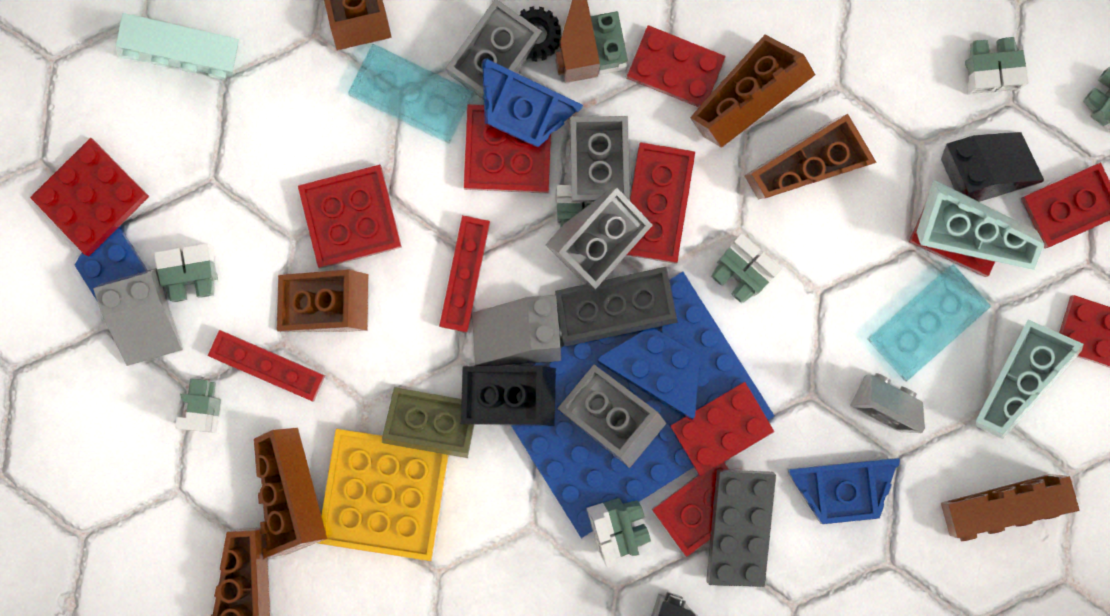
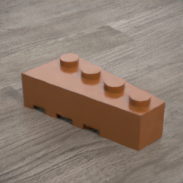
(751, 90)
(821, 155)
(287, 494)
(1010, 506)
(243, 575)

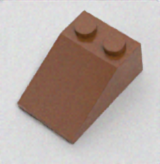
(357, 22)
(578, 49)
(323, 301)

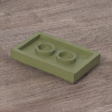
(427, 423)

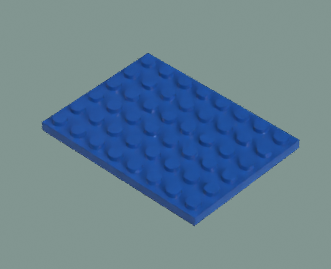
(584, 471)

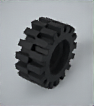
(553, 30)

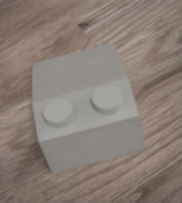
(499, 37)
(598, 156)
(599, 237)
(138, 317)
(517, 332)
(889, 404)
(612, 415)

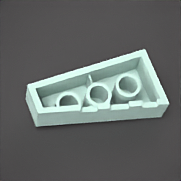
(176, 46)
(973, 229)
(1029, 371)

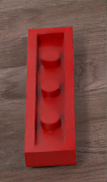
(464, 274)
(266, 365)

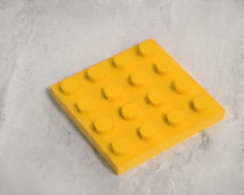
(382, 496)

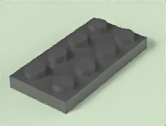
(616, 306)
(741, 528)

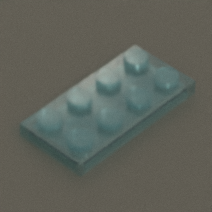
(410, 93)
(929, 322)

